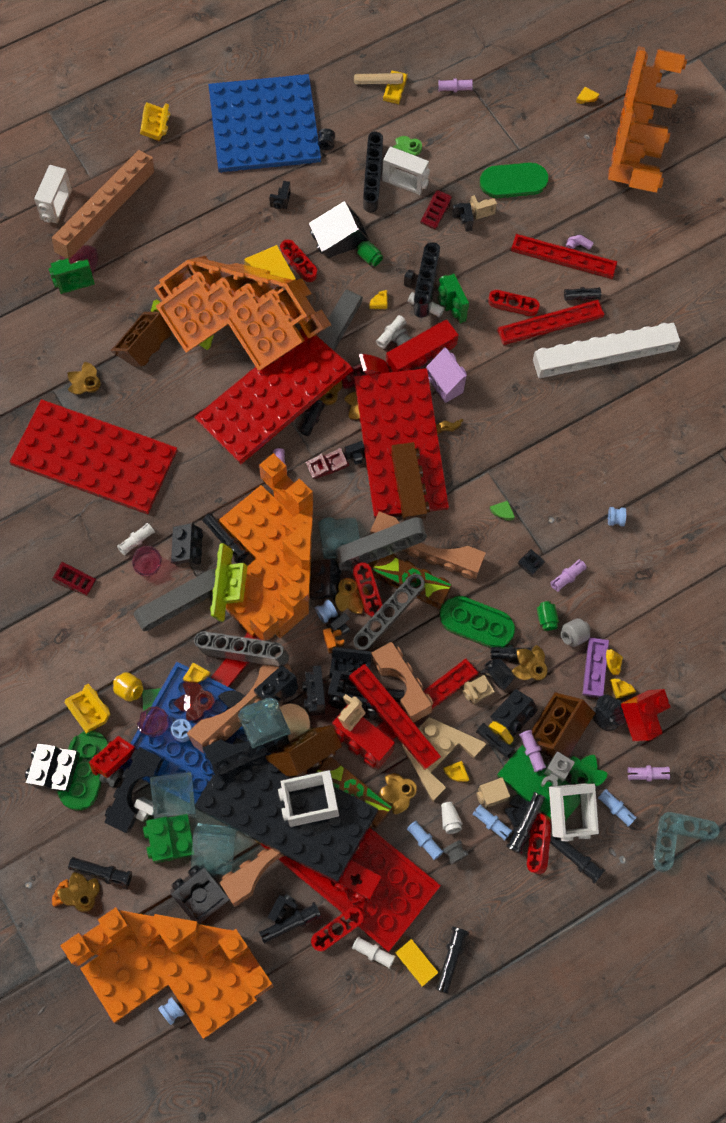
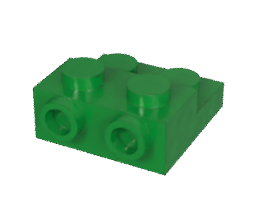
(71, 276)
(452, 297)
(168, 838)

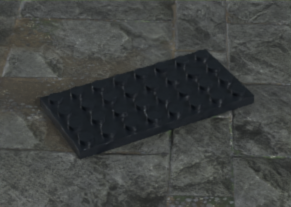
(251, 804)

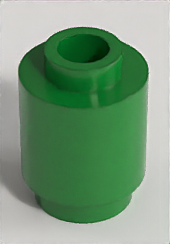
(370, 253)
(547, 616)

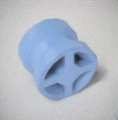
(616, 516)
(326, 611)
(180, 726)
(171, 1011)

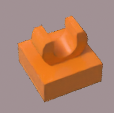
(330, 640)

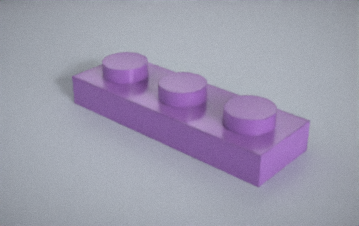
(595, 668)

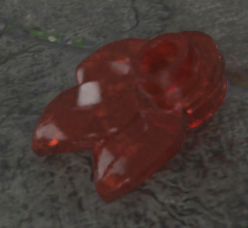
(192, 699)

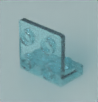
(213, 847)

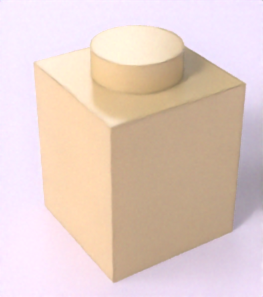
(493, 793)

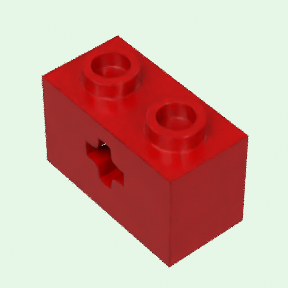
(368, 880)

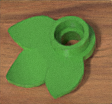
(404, 144)

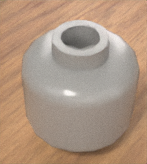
(575, 632)

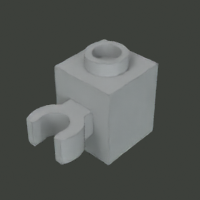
(557, 769)

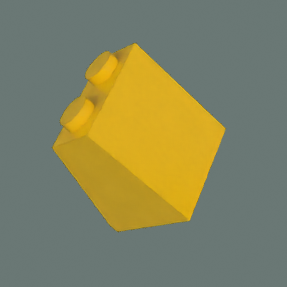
(271, 260)

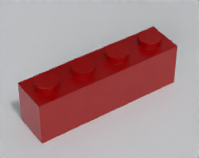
(422, 347)

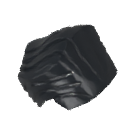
(608, 713)

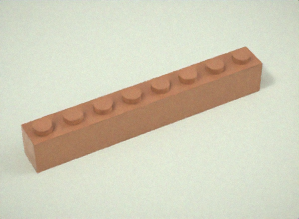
(103, 204)

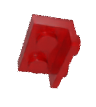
(111, 757)

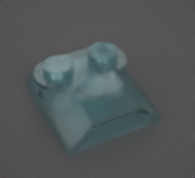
(337, 533)
(263, 722)
(172, 794)

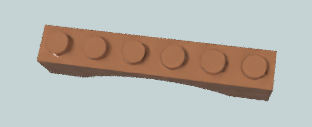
(462, 560)
(227, 723)
(242, 883)

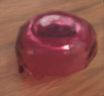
(146, 561)
(153, 722)

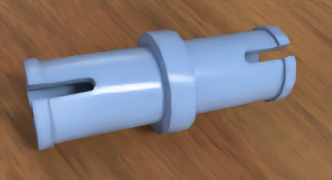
(617, 807)
(492, 822)
(425, 840)

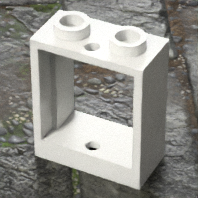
(408, 163)
(53, 194)
(306, 782)
(588, 807)

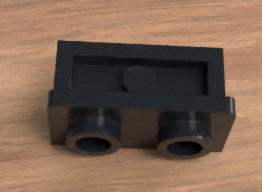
(187, 544)
(324, 579)
(348, 661)
(278, 685)
(515, 712)

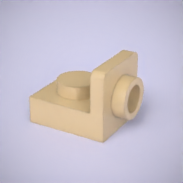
(483, 208)
(477, 689)
(352, 714)

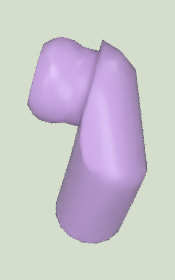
(577, 240)

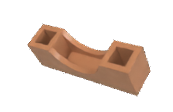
(390, 663)

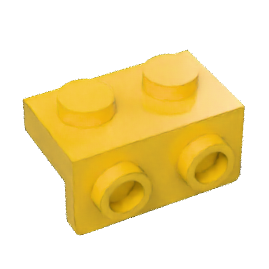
(154, 121)
(88, 708)

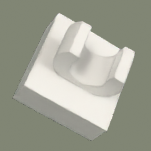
(145, 808)

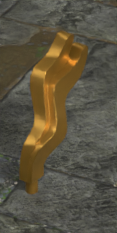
(448, 426)

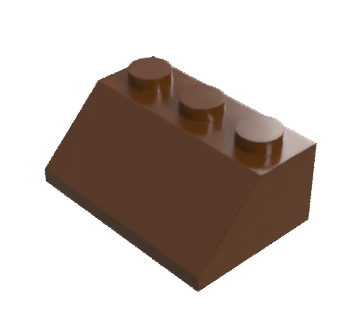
(142, 339)
(562, 724)
(305, 751)

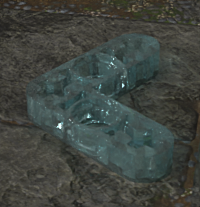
(678, 828)

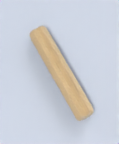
(381, 78)

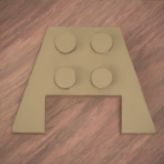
(444, 740)

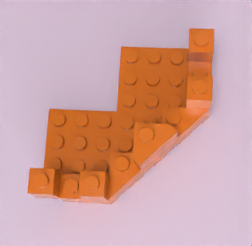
(637, 136)
(258, 307)
(280, 540)
(144, 954)

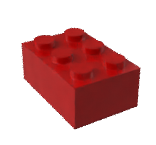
(365, 741)

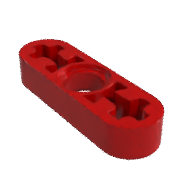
(297, 253)
(515, 309)
(360, 588)
(542, 859)
(321, 933)

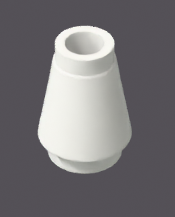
(450, 818)

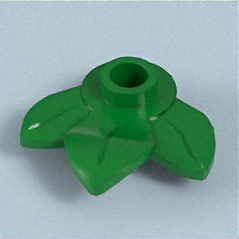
(587, 771)

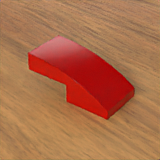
(373, 364)

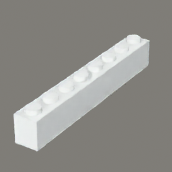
(606, 350)

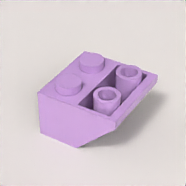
(446, 375)

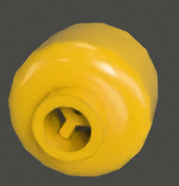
(127, 686)

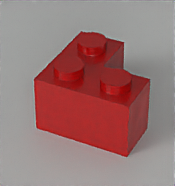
(642, 714)

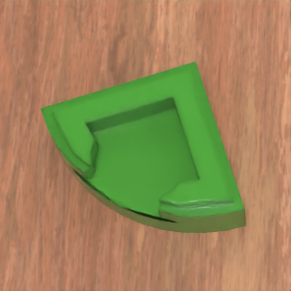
(503, 511)

